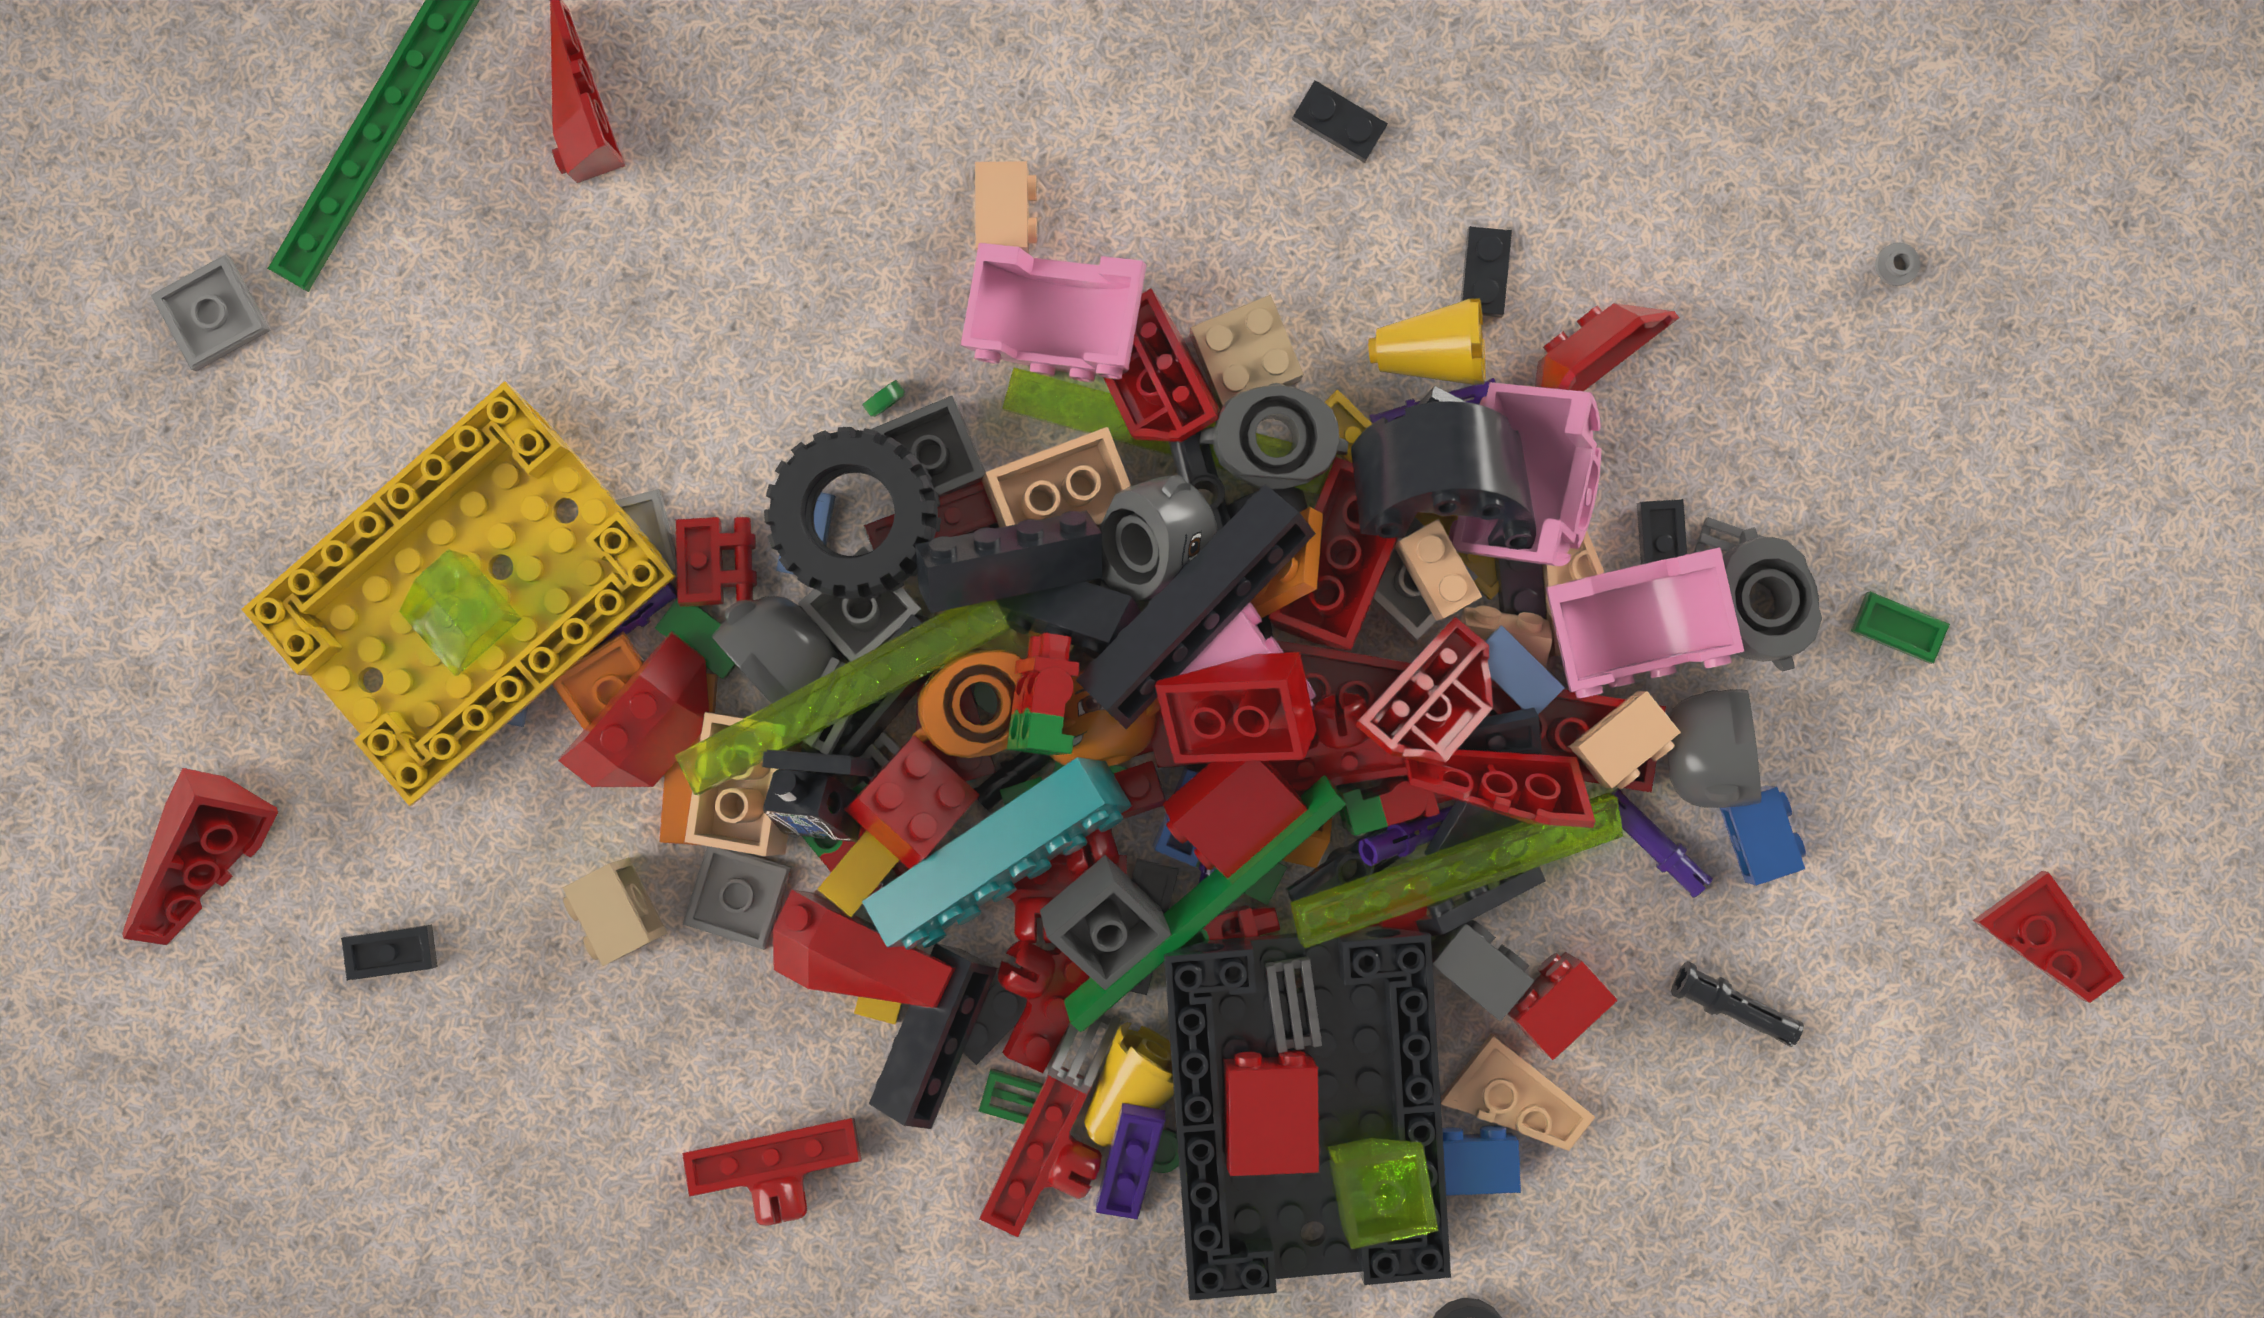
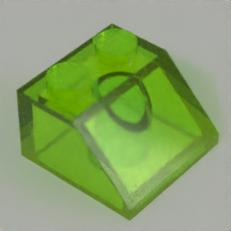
(457, 610)
(1382, 1190)

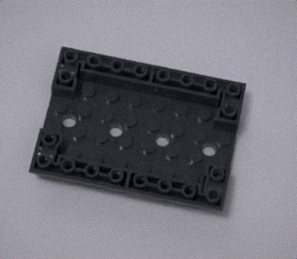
(1372, 1083)

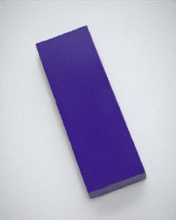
(1130, 1161)

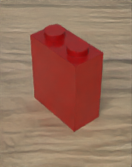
(1232, 812)
(1271, 1114)

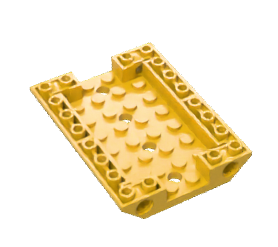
(489, 494)

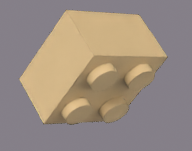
(1245, 350)
(613, 911)

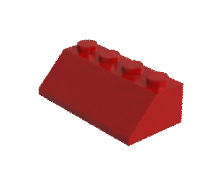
(1347, 570)

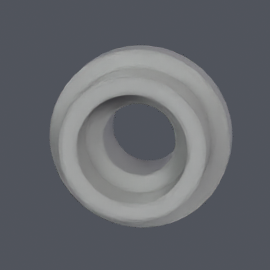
(1887, 270)

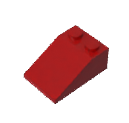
(1239, 711)

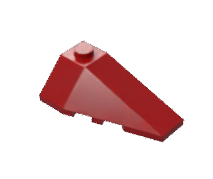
(578, 115)
(1511, 784)
(196, 842)
(847, 956)

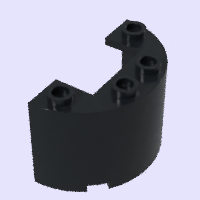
(1444, 463)

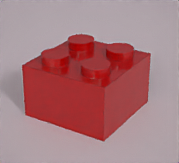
(912, 802)
(1561, 1004)

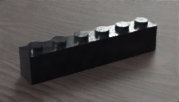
(1196, 605)

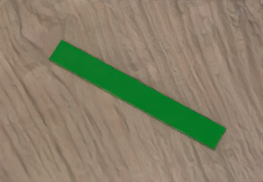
(370, 140)
(1206, 903)

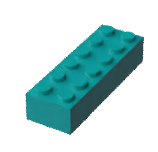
(998, 854)

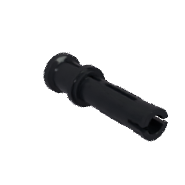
(1719, 997)

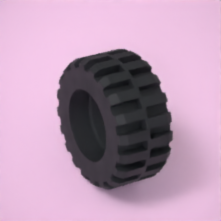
(795, 500)

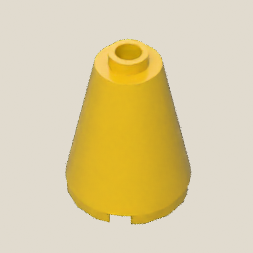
(1434, 345)
(1134, 1074)

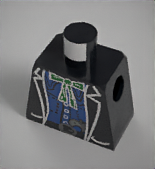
(800, 801)

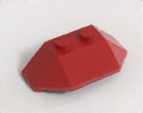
(1599, 345)
(1163, 390)
(1434, 699)
(645, 721)

